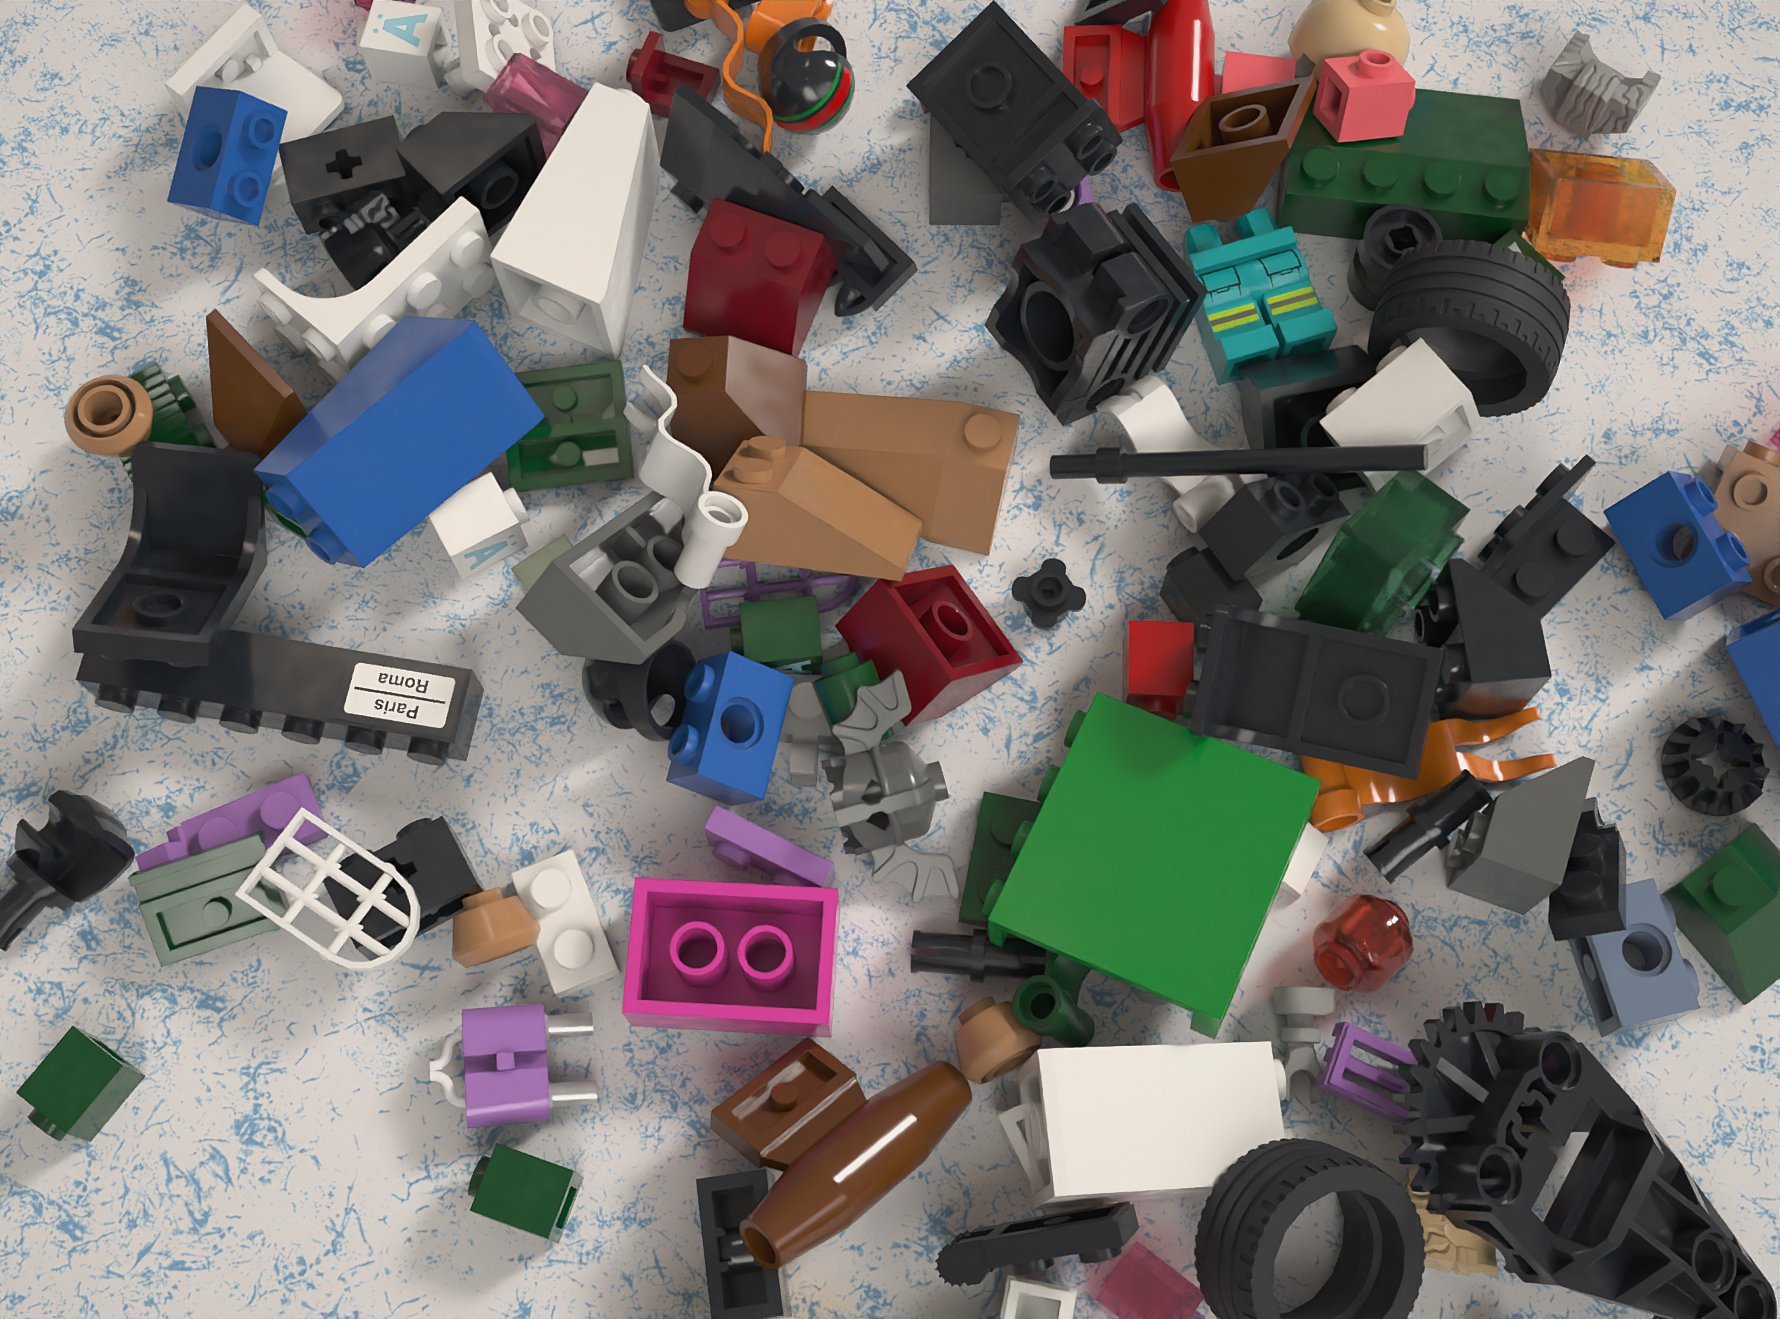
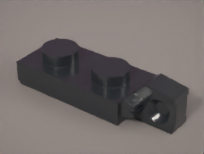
(1593, 883)

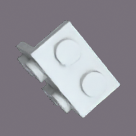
(247, 59)

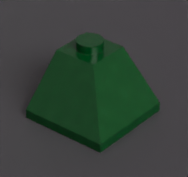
(1733, 912)

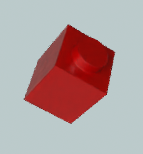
(1157, 666)

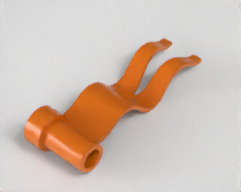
(732, 27)
(1349, 788)

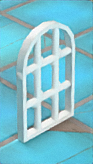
(307, 897)

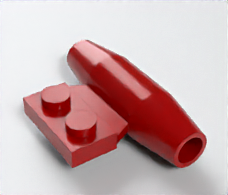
(1148, 77)

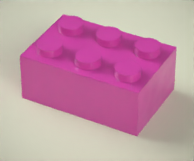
(732, 957)

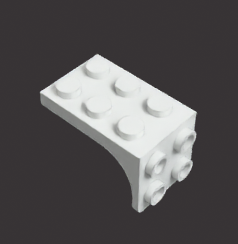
(427, 279)

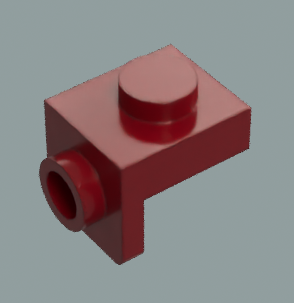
(658, 74)

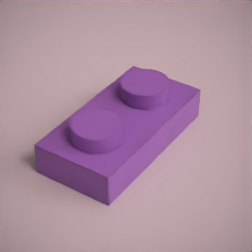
(745, 844)

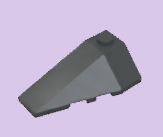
(616, 587)

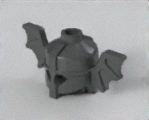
(888, 794)

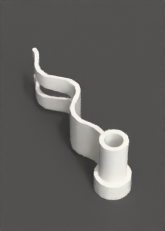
(1160, 426)
(684, 476)

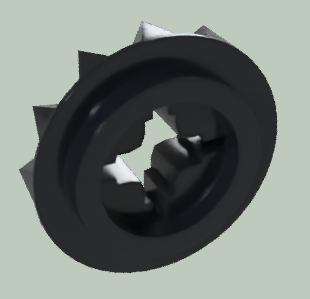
(1695, 782)

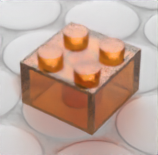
(1598, 207)

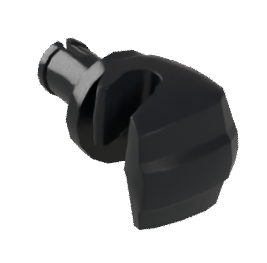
(64, 862)

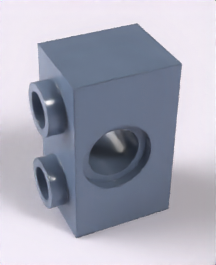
(1632, 998)

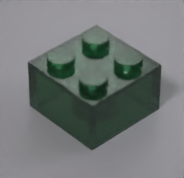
(1385, 557)

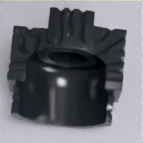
(370, 237)

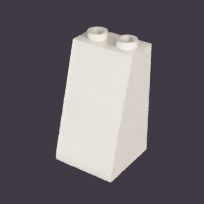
(584, 225)
(1146, 1118)

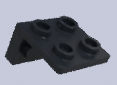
(1547, 544)

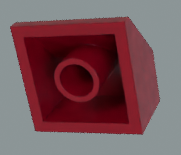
(756, 278)
(934, 635)

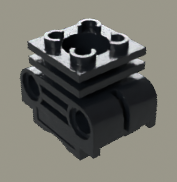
(1094, 306)

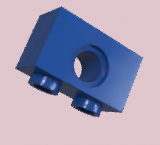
(227, 155)
(1646, 529)
(754, 706)

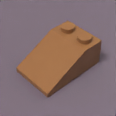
(814, 514)

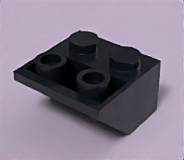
(1491, 644)

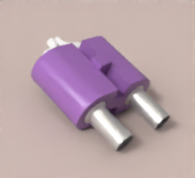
(509, 1065)

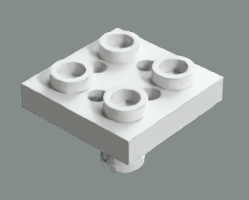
(488, 38)

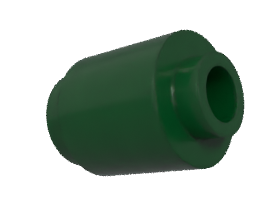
(839, 686)

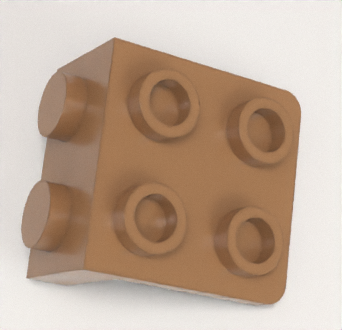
(1751, 510)

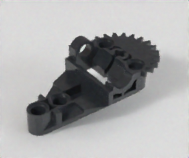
(1628, 1212)

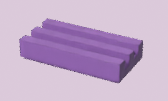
(1339, 1060)

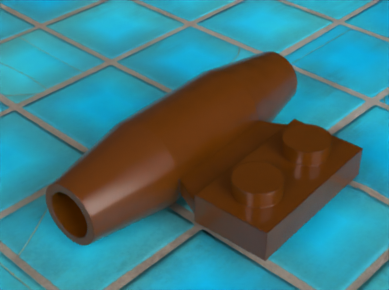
(830, 1143)

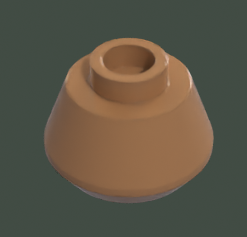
(109, 416)
(492, 928)
(992, 1041)

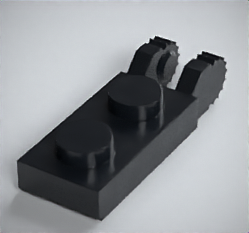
(1035, 1242)

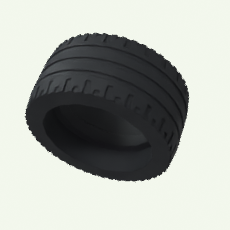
(1483, 313)
(1261, 1199)

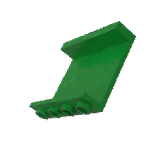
(1154, 857)

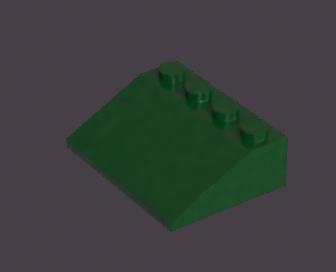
(1456, 160)

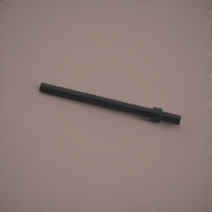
(1116, 465)

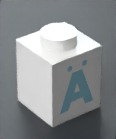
(405, 43)
(480, 525)

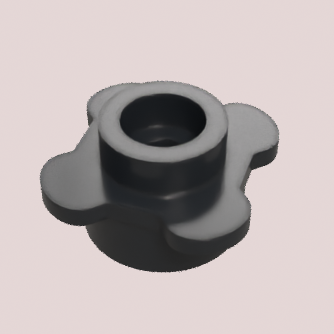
(1048, 612)

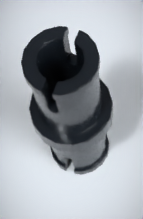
(1428, 825)
(975, 956)

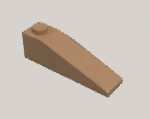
(923, 454)

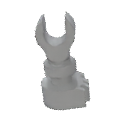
(1300, 1007)

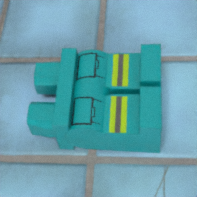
(1256, 295)

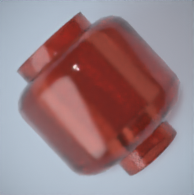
(1362, 943)

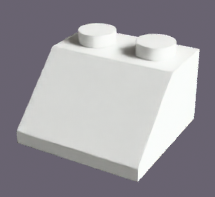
(1404, 404)

